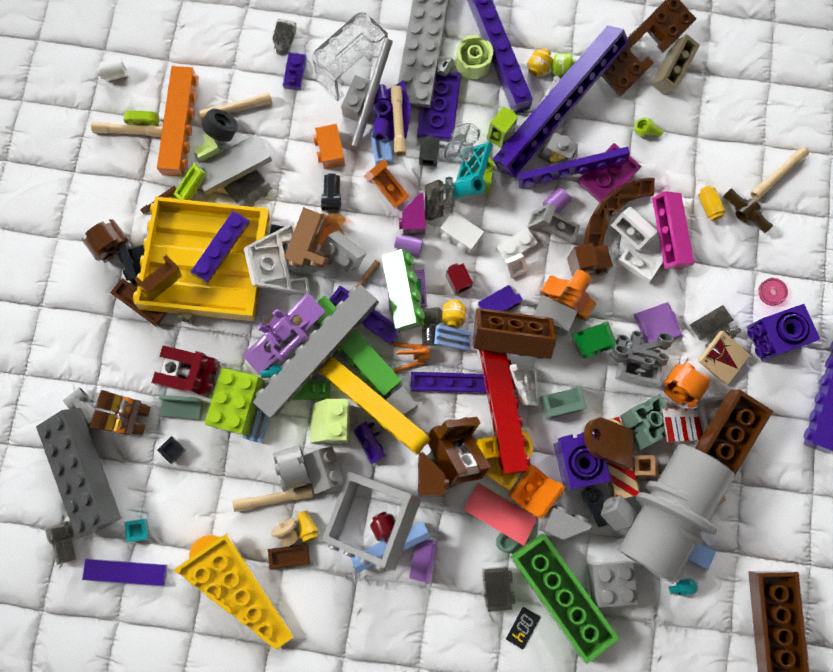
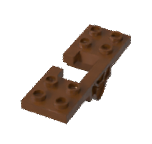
(665, 27)

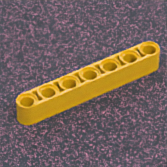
(374, 405)

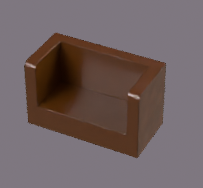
(160, 279)

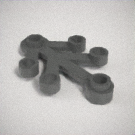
(622, 353)

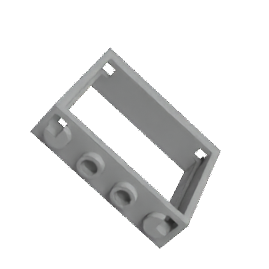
(400, 530)

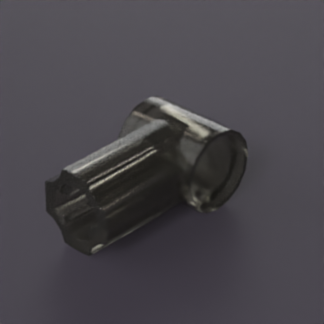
(431, 319)
(61, 537)

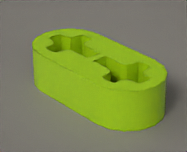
(141, 118)

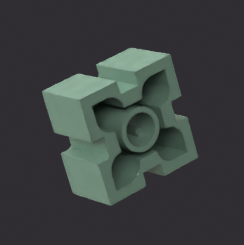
(646, 421)

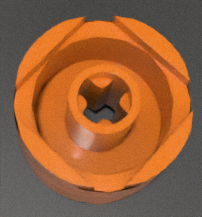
(685, 385)

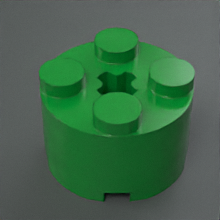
(594, 338)

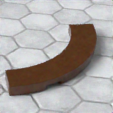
(612, 204)

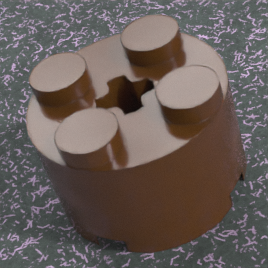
(104, 239)

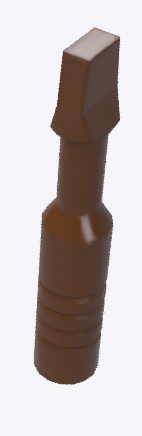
(170, 192)

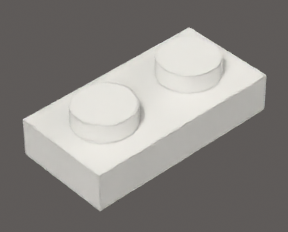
(516, 244)

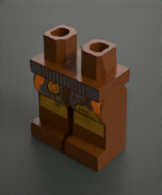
(125, 414)

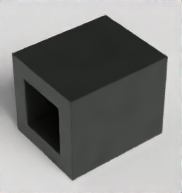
(429, 151)

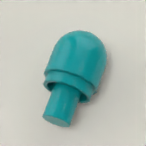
(270, 372)
(684, 588)

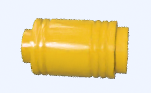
(711, 203)

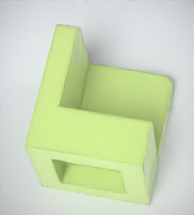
(207, 149)

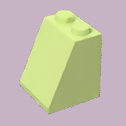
(330, 421)

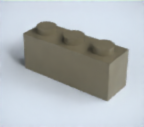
(675, 64)

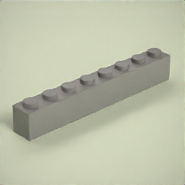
(315, 352)

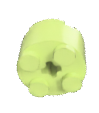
(473, 57)

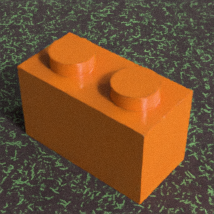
(330, 146)

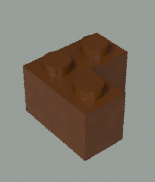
(590, 259)

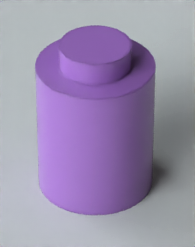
(559, 198)
(409, 244)

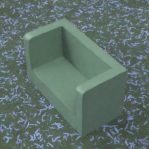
(563, 402)

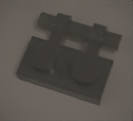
(245, 185)
(435, 200)
(712, 322)

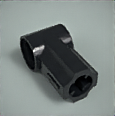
(331, 194)
(596, 506)

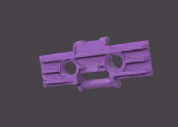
(280, 329)

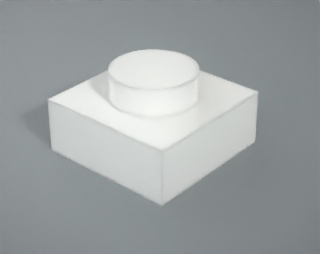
(515, 265)

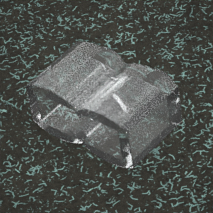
(462, 143)

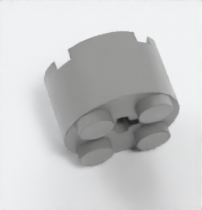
(291, 468)

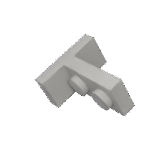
(553, 223)

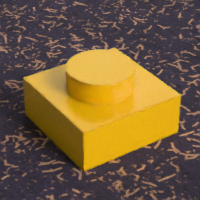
(488, 447)

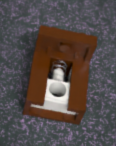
(458, 450)

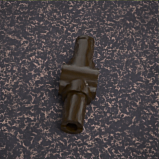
(748, 211)

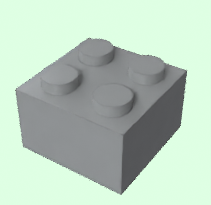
(612, 584)

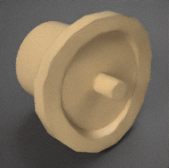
(286, 532)

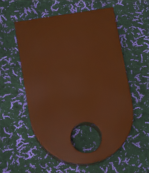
(611, 443)

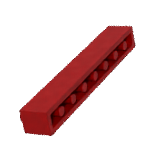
(504, 413)

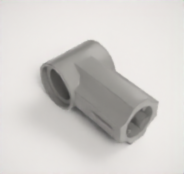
(81, 399)

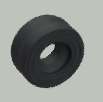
(219, 125)

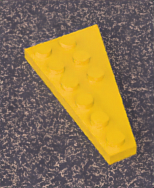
(230, 583)

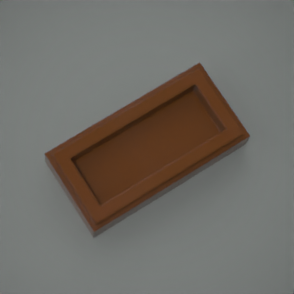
(288, 556)

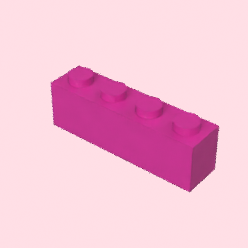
(673, 230)

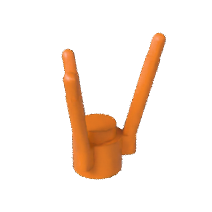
(420, 353)

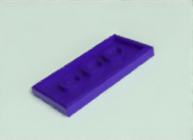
(441, 117)

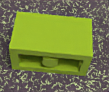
(502, 127)

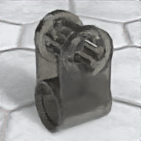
(283, 36)

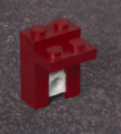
(200, 375)

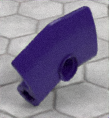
(384, 123)

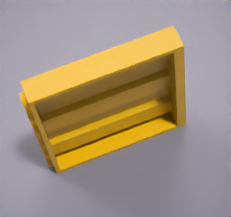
(183, 233)

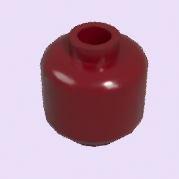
(382, 526)

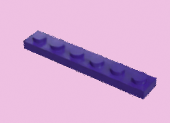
(578, 166)

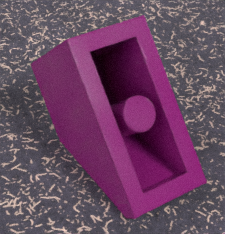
(414, 217)

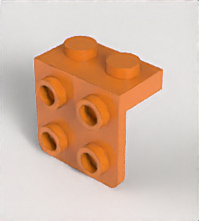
(536, 492)

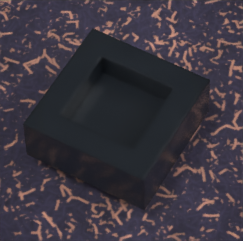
(171, 450)

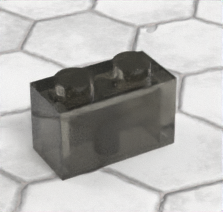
(497, 588)

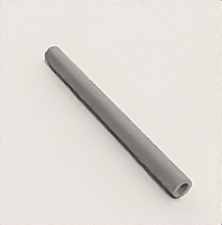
(371, 93)

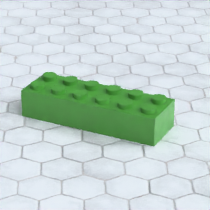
(564, 598)

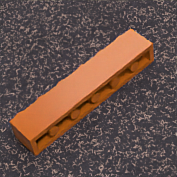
(177, 121)

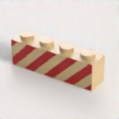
(622, 480)

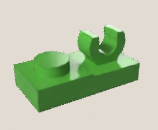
(314, 391)

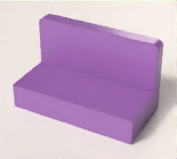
(423, 561)

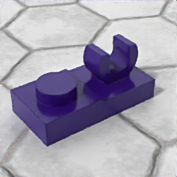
(294, 71)
(369, 443)

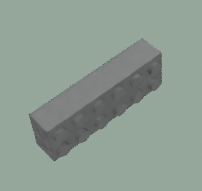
(78, 472)

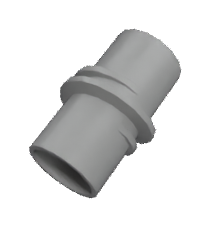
(676, 512)

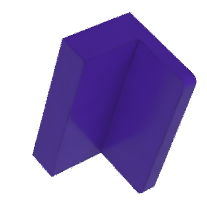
(502, 300)

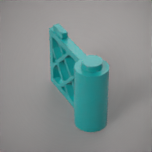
(471, 182)

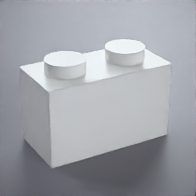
(634, 228)
(461, 233)

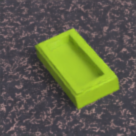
(190, 183)

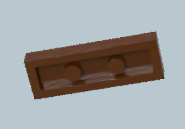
(124, 292)

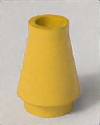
(307, 528)

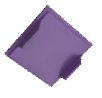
(656, 321)

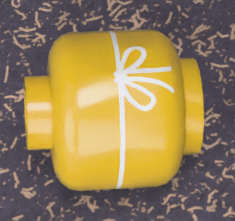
(540, 62)
(454, 314)

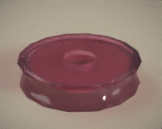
(767, 297)

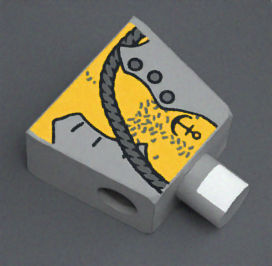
(559, 149)

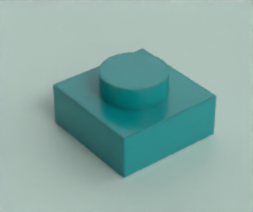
(136, 530)

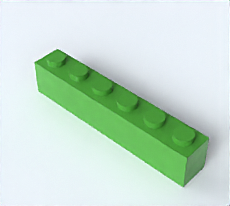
(364, 357)

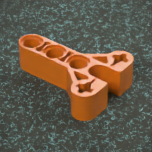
(571, 292)

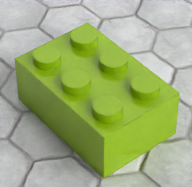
(233, 403)

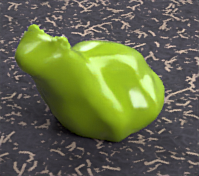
(646, 126)

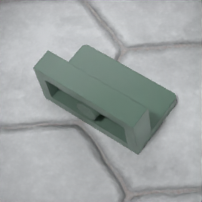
(181, 407)

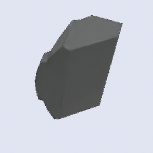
(445, 66)

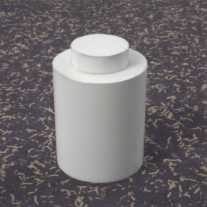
(112, 70)

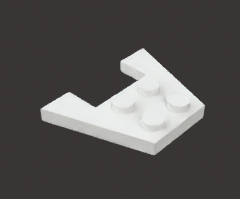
(268, 265)

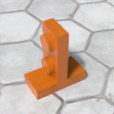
(387, 184)

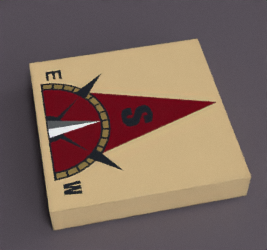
(723, 357)

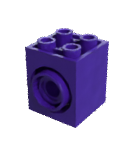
(782, 332)
(569, 453)

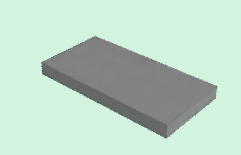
(233, 163)

